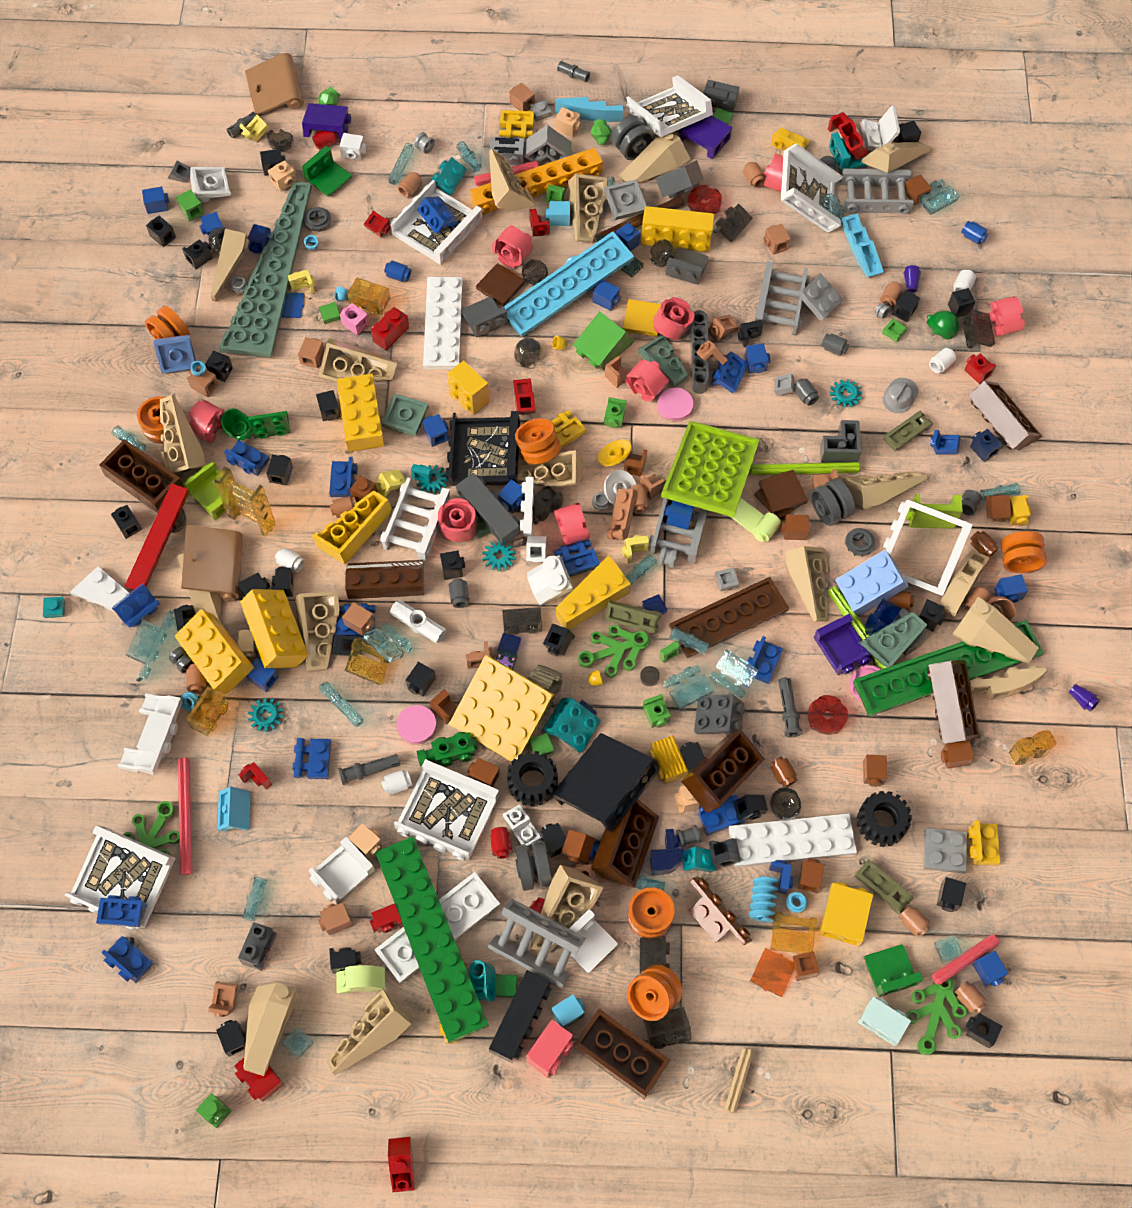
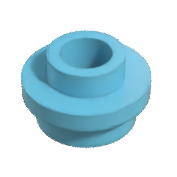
(187, 704)
(796, 896)

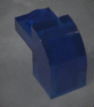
(883, 616)
(668, 859)

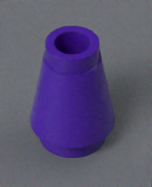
(912, 278)
(1084, 697)

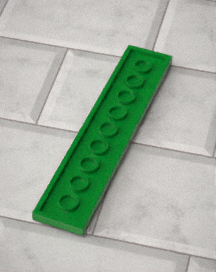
(910, 679)
(431, 940)

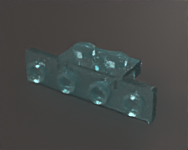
(146, 641)

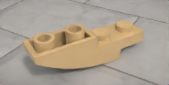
(963, 582)
(1012, 683)

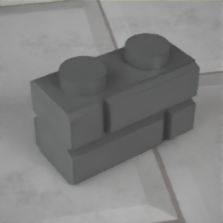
(722, 94)

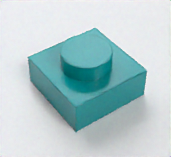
(421, 473)
(53, 607)

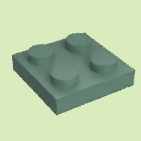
(405, 415)

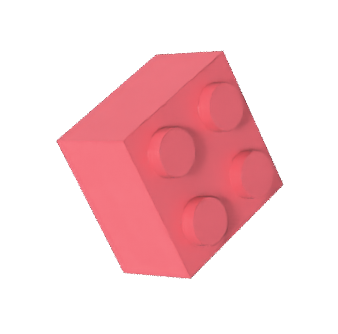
(550, 1049)

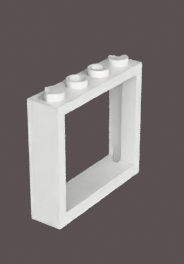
(896, 527)

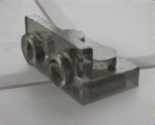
(733, 223)
(978, 329)
(544, 503)
(522, 620)
(653, 952)
(669, 1030)

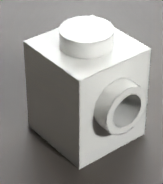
(352, 146)
(536, 548)

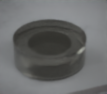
(649, 676)

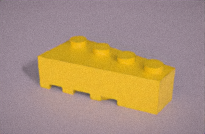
(353, 528)
(593, 594)

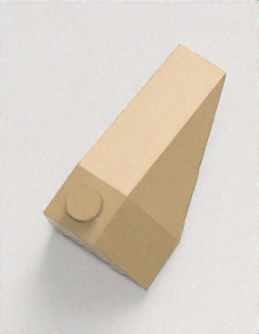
(586, 204)
(181, 446)
(561, 471)
(875, 491)
(808, 571)
(317, 623)
(993, 631)
(567, 899)
(267, 1020)

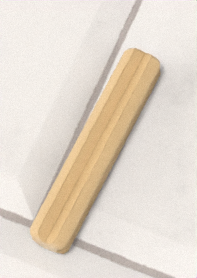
(738, 1080)

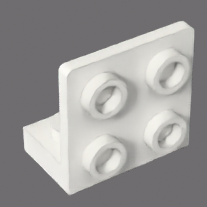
(882, 132)
(597, 942)

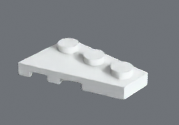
(526, 506)
(100, 589)

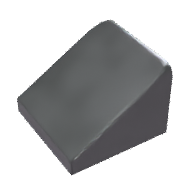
(179, 172)

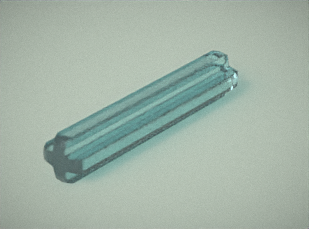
(401, 164)
(351, 714)

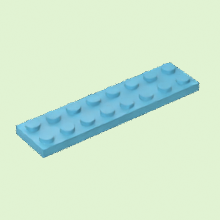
(567, 284)

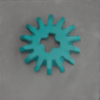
(850, 389)
(434, 485)
(503, 560)
(259, 710)

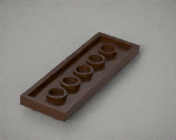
(732, 614)

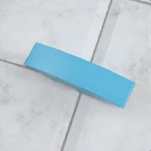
(590, 110)
(861, 245)

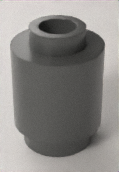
(835, 344)
(806, 391)
(459, 593)

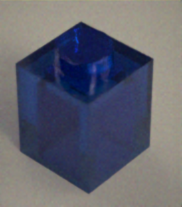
(258, 238)

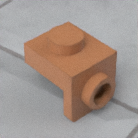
(223, 999)

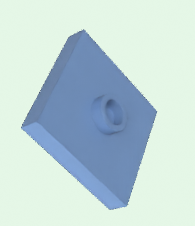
(174, 353)

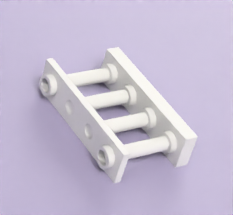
(428, 532)

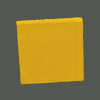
(640, 317)

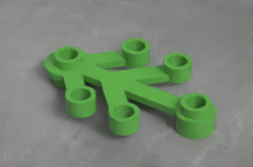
(615, 648)
(150, 838)
(937, 1010)

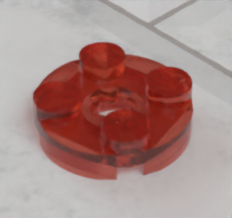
(704, 192)
(819, 722)

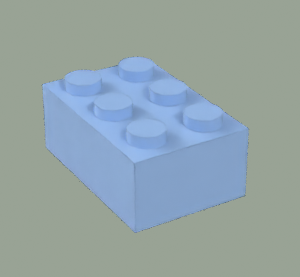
(872, 582)

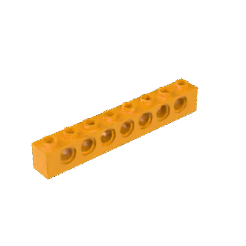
(538, 178)

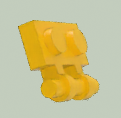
(516, 119)
(569, 430)

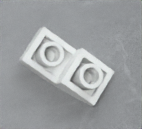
(521, 826)

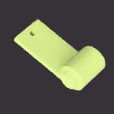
(755, 522)

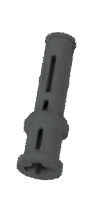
(790, 714)
(359, 770)

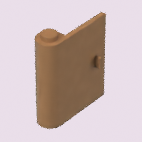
(276, 84)
(216, 561)

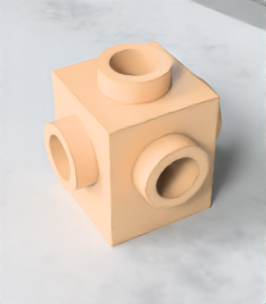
(282, 175)

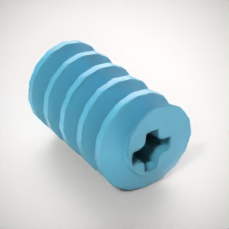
(762, 899)

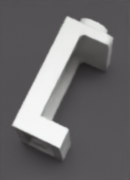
(341, 872)

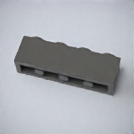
(488, 508)

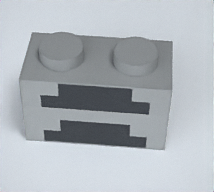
(509, 147)

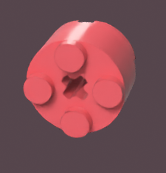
(774, 173)
(512, 246)
(1006, 316)
(673, 318)
(646, 379)
(205, 420)
(457, 520)
(572, 524)

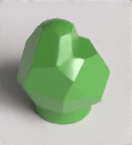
(329, 97)
(601, 131)

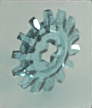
(830, 201)

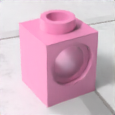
(360, 319)

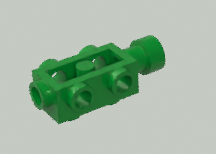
(452, 753)

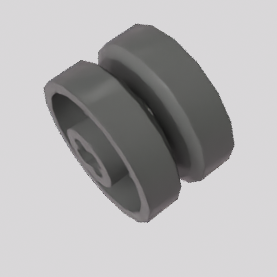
(631, 137)
(832, 501)
(534, 865)

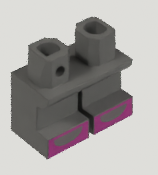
(253, 950)

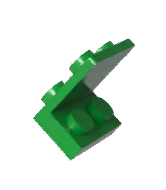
(325, 173)
(269, 424)
(891, 970)

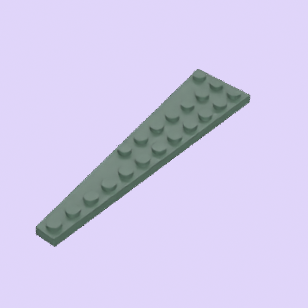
(260, 312)

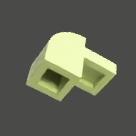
(360, 978)

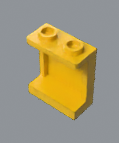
(846, 914)

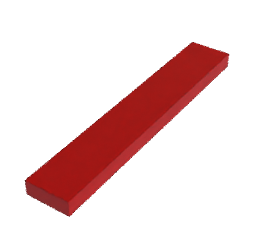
(157, 536)

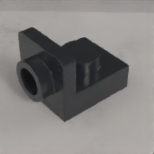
(749, 330)
(183, 614)

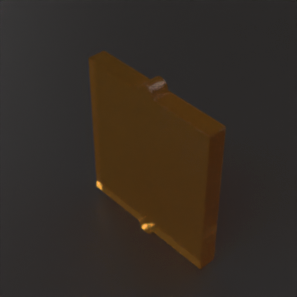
(773, 972)

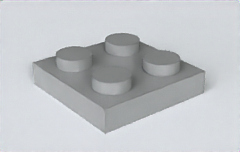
(625, 199)
(820, 297)
(945, 850)

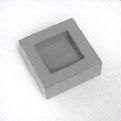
(541, 110)
(784, 384)
(726, 579)

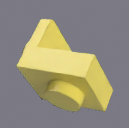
(255, 128)
(301, 280)
(389, 481)
(635, 544)

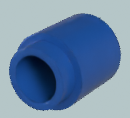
(974, 232)
(397, 271)

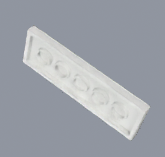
(443, 323)
(794, 840)
(463, 909)

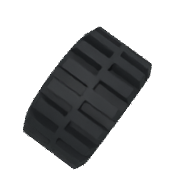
(527, 763)
(894, 807)

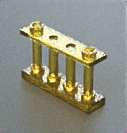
(244, 501)

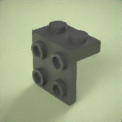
(687, 265)
(484, 316)
(719, 714)

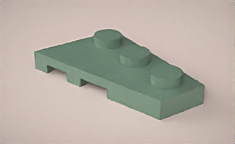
(663, 353)
(893, 639)

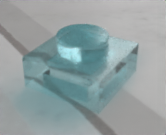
(948, 948)
(297, 1042)

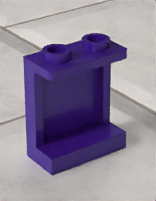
(326, 118)
(708, 133)
(841, 645)

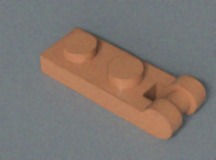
(622, 514)

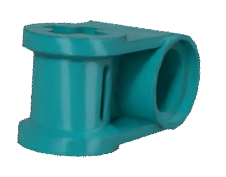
(485, 982)

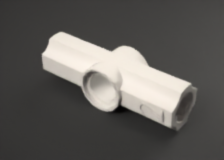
(427, 627)

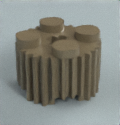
(547, 679)

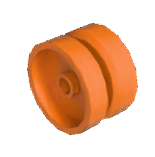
(166, 324)
(149, 419)
(537, 441)
(1023, 552)
(642, 904)
(654, 992)

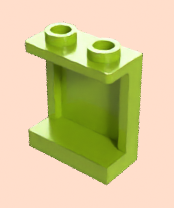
(204, 490)
(920, 519)

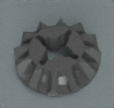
(311, 215)
(855, 535)

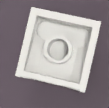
(209, 183)
(549, 580)

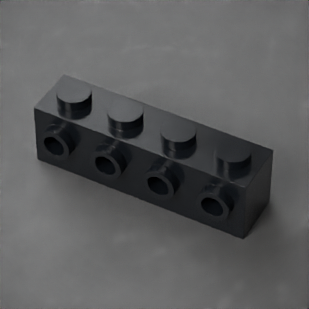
(519, 1017)

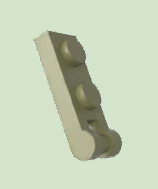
(907, 431)
(632, 616)
(883, 886)

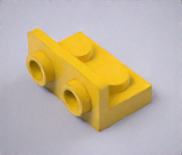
(784, 139)
(984, 843)

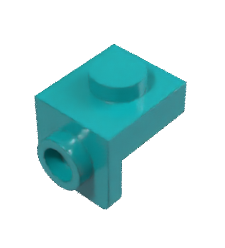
(698, 859)

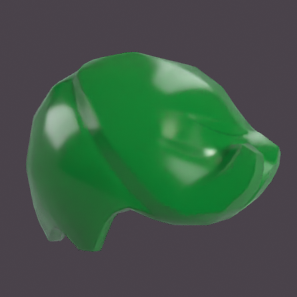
(944, 324)
(236, 424)

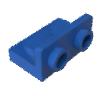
(730, 372)
(247, 458)
(342, 477)
(136, 606)
(765, 659)
(720, 818)
(120, 911)
(128, 959)

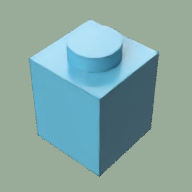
(558, 213)
(569, 1011)

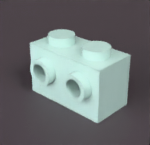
(884, 1021)

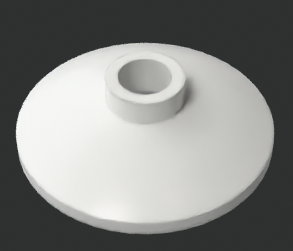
(618, 479)

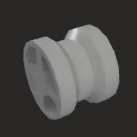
(423, 142)
(667, 557)

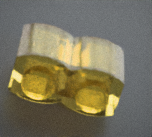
(1032, 747)

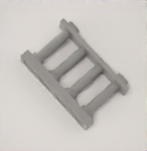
(876, 177)
(768, 288)
(693, 533)
(545, 927)

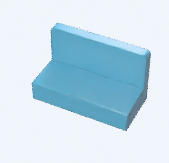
(233, 809)

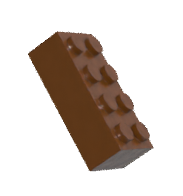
(139, 474)
(723, 770)
(621, 1054)

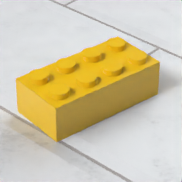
(680, 227)
(360, 412)
(274, 628)
(214, 651)

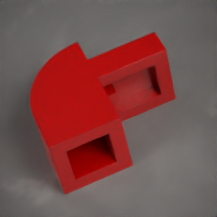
(524, 396)

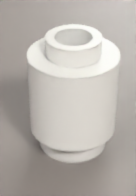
(964, 280)
(942, 360)
(289, 559)
(396, 782)

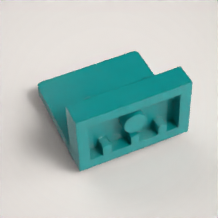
(842, 155)
(572, 724)

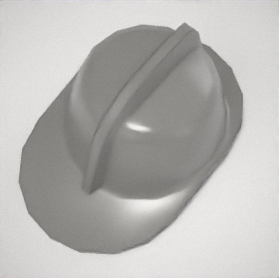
(900, 395)

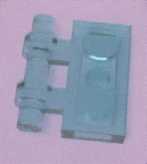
(940, 198)
(384, 645)
(736, 669)
(691, 691)

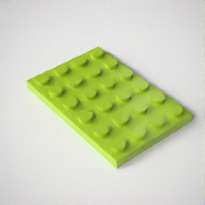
(710, 468)

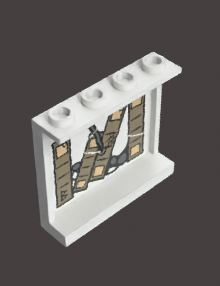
(672, 108)
(806, 183)
(415, 231)
(447, 811)
(122, 869)

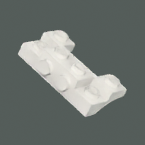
(156, 735)

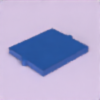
(293, 305)

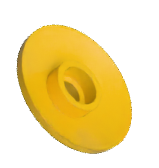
(614, 452)

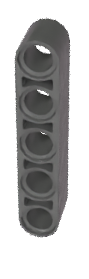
(699, 327)

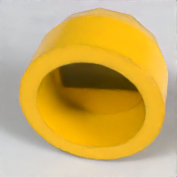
(559, 343)
(595, 678)

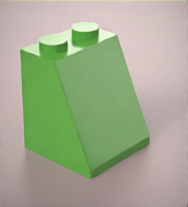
(602, 341)

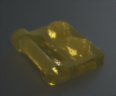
(365, 667)
(791, 940)

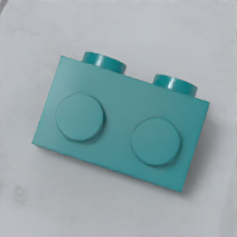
(449, 175)

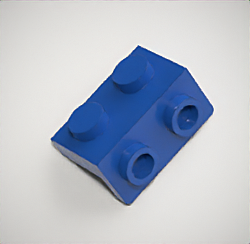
(436, 213)

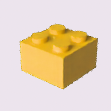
(468, 387)

